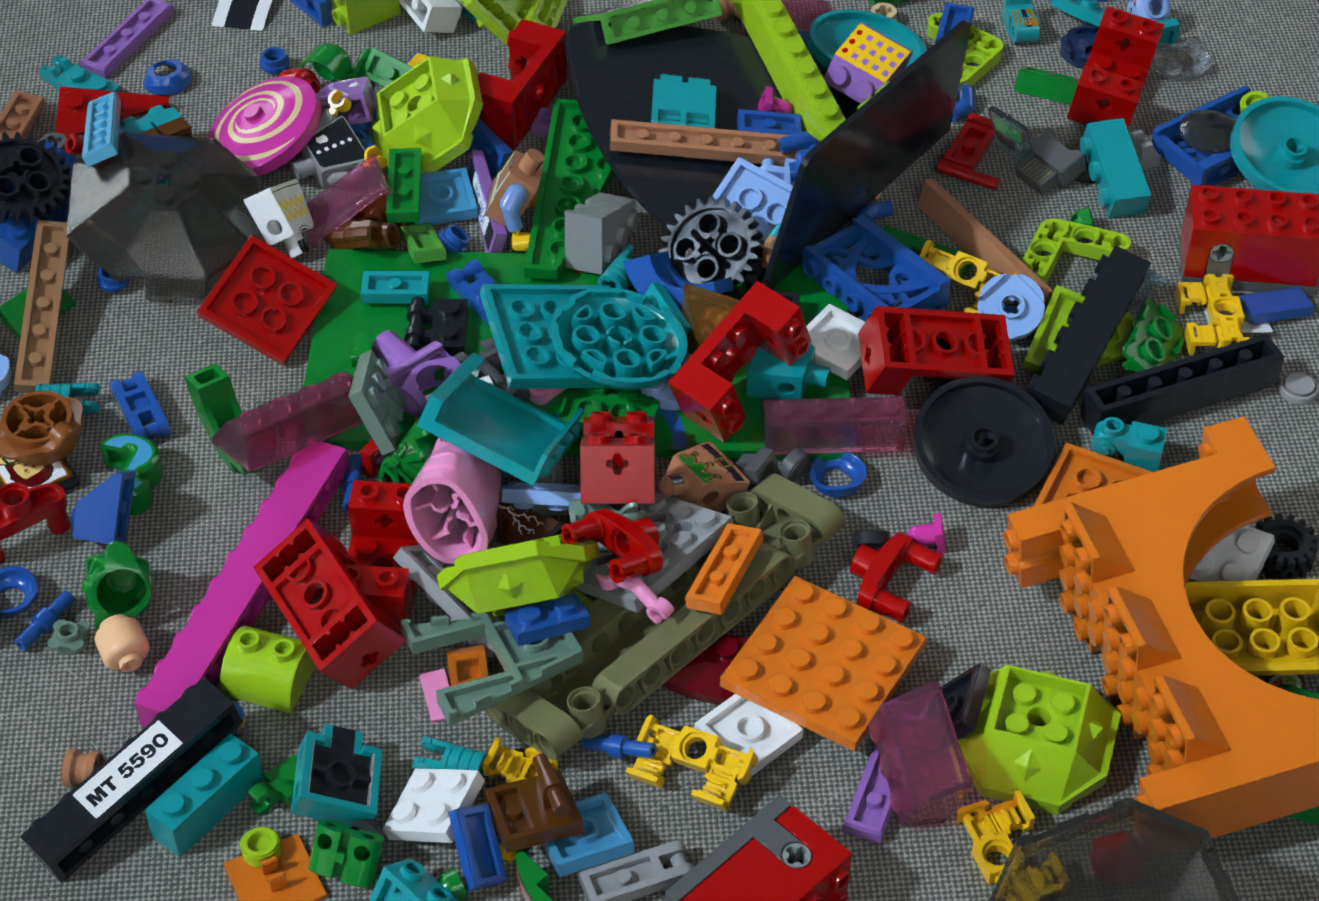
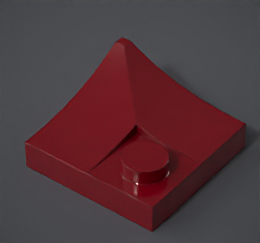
(702, 675)

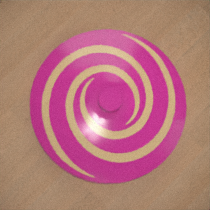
(269, 122)

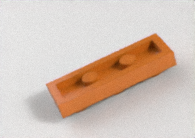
(724, 569)

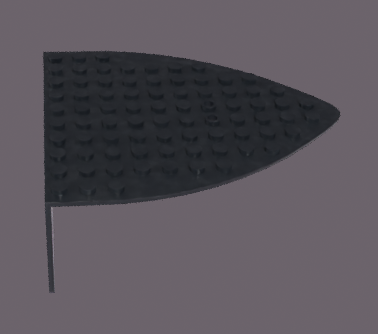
(833, 177)

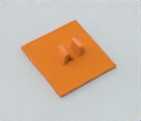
(277, 878)

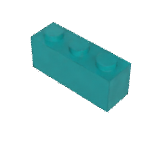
(1115, 168)
(204, 795)

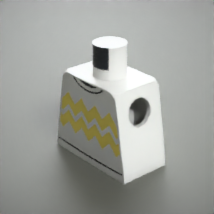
(282, 215)

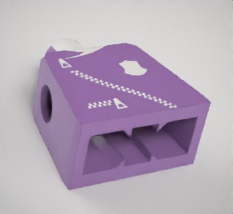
(360, 94)

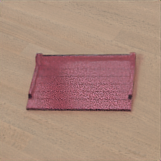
(346, 199)

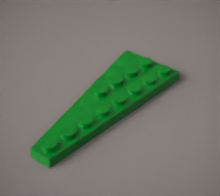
(569, 176)

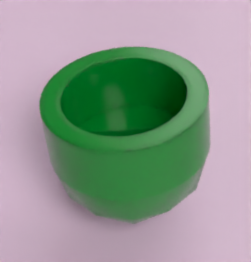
(1083, 216)
(452, 881)

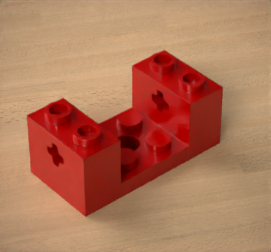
(1115, 68)
(537, 75)
(904, 344)
(705, 380)
(617, 467)
(377, 535)
(342, 630)

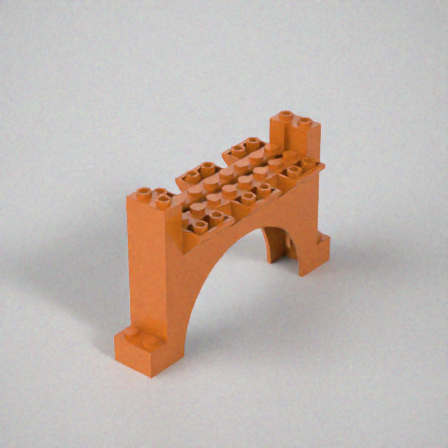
(1217, 737)

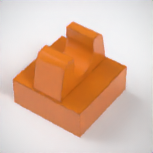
(466, 664)

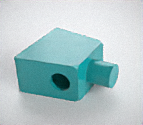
(774, 379)

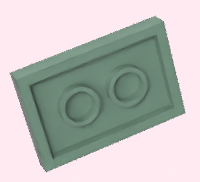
(377, 401)

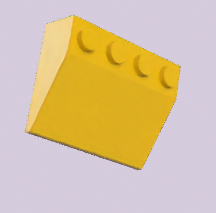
(1261, 623)

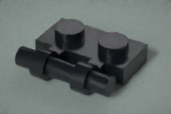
(447, 321)

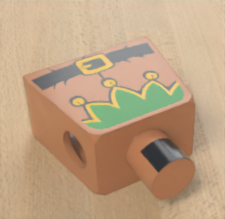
(703, 477)

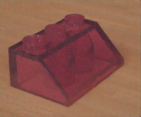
(920, 756)

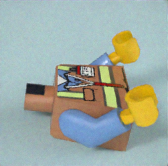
(514, 191)

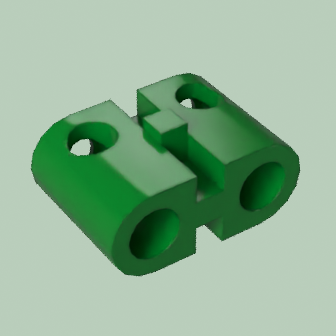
(346, 853)

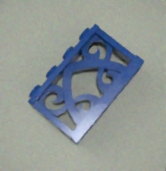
(1209, 167)
(869, 241)

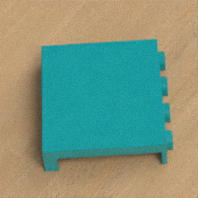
(497, 424)

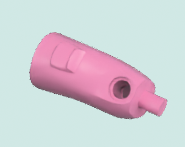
(453, 503)

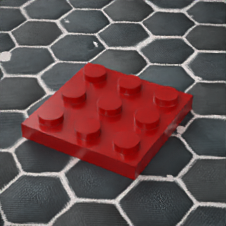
(267, 300)

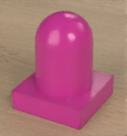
(773, 104)
(930, 533)

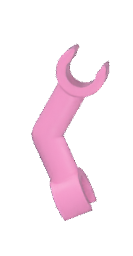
(657, 607)

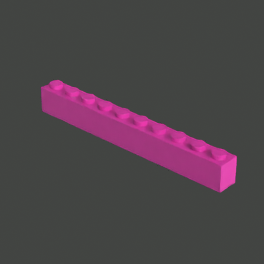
(238, 593)

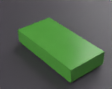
(422, 243)

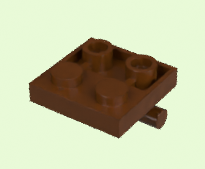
(534, 808)

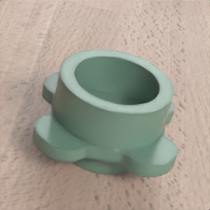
(68, 637)

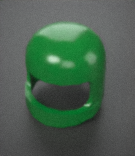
(329, 62)

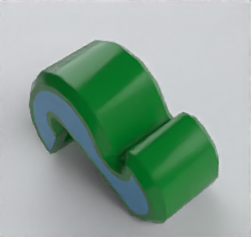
(136, 454)

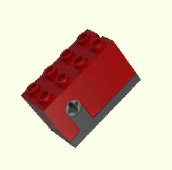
(1254, 235)
(770, 859)

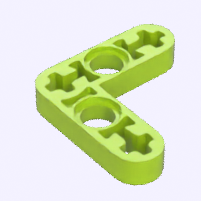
(981, 49)
(1065, 240)

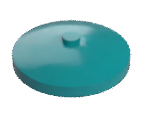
(834, 27)
(1278, 144)

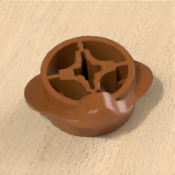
(40, 428)

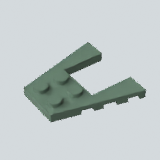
(522, 664)

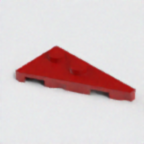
(74, 104)

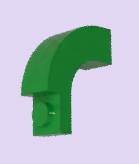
(215, 405)

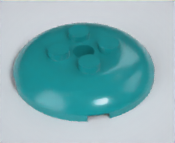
(618, 339)

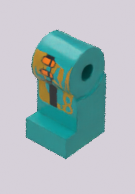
(1020, 20)

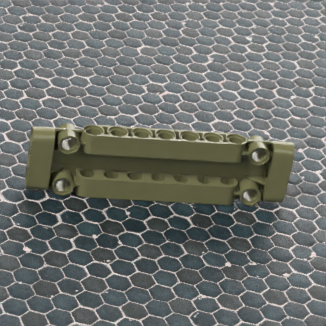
(633, 656)

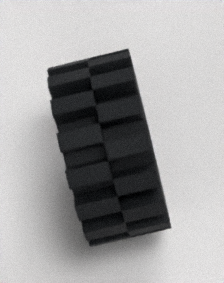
(1294, 535)

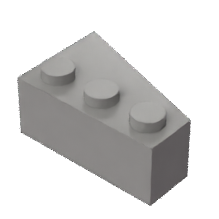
(598, 231)

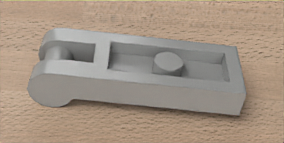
(636, 874)

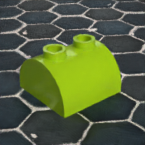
(265, 669)

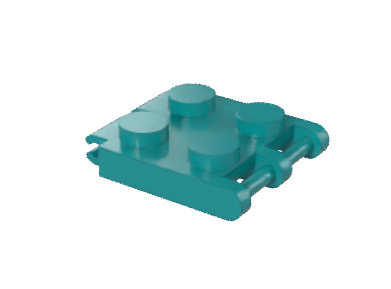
(683, 102)

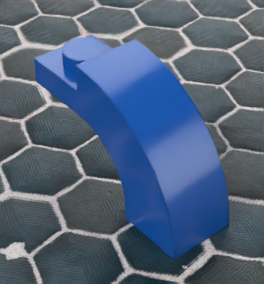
(659, 269)

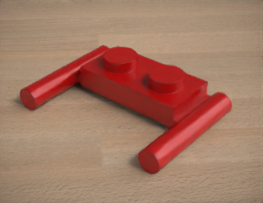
(968, 151)

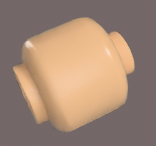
(122, 643)

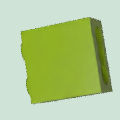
(362, 14)

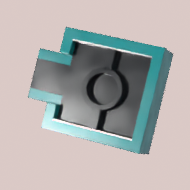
(336, 776)

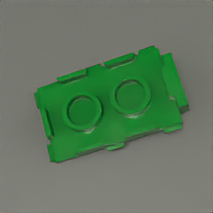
(1153, 338)
(599, 400)

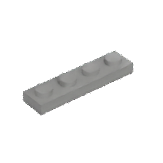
(424, 571)

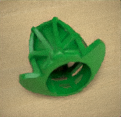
(411, 453)
(117, 583)

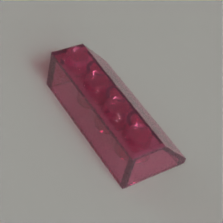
(289, 423)
(834, 424)

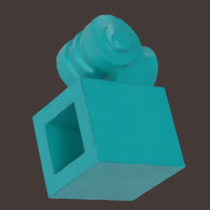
(1138, 443)

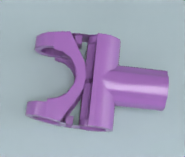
(412, 369)

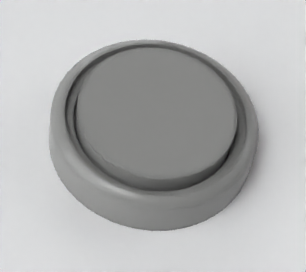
(1298, 388)

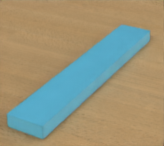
(102, 129)

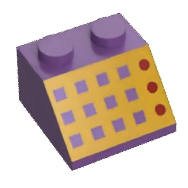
(866, 63)

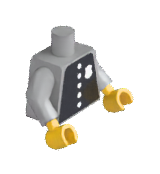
(333, 147)

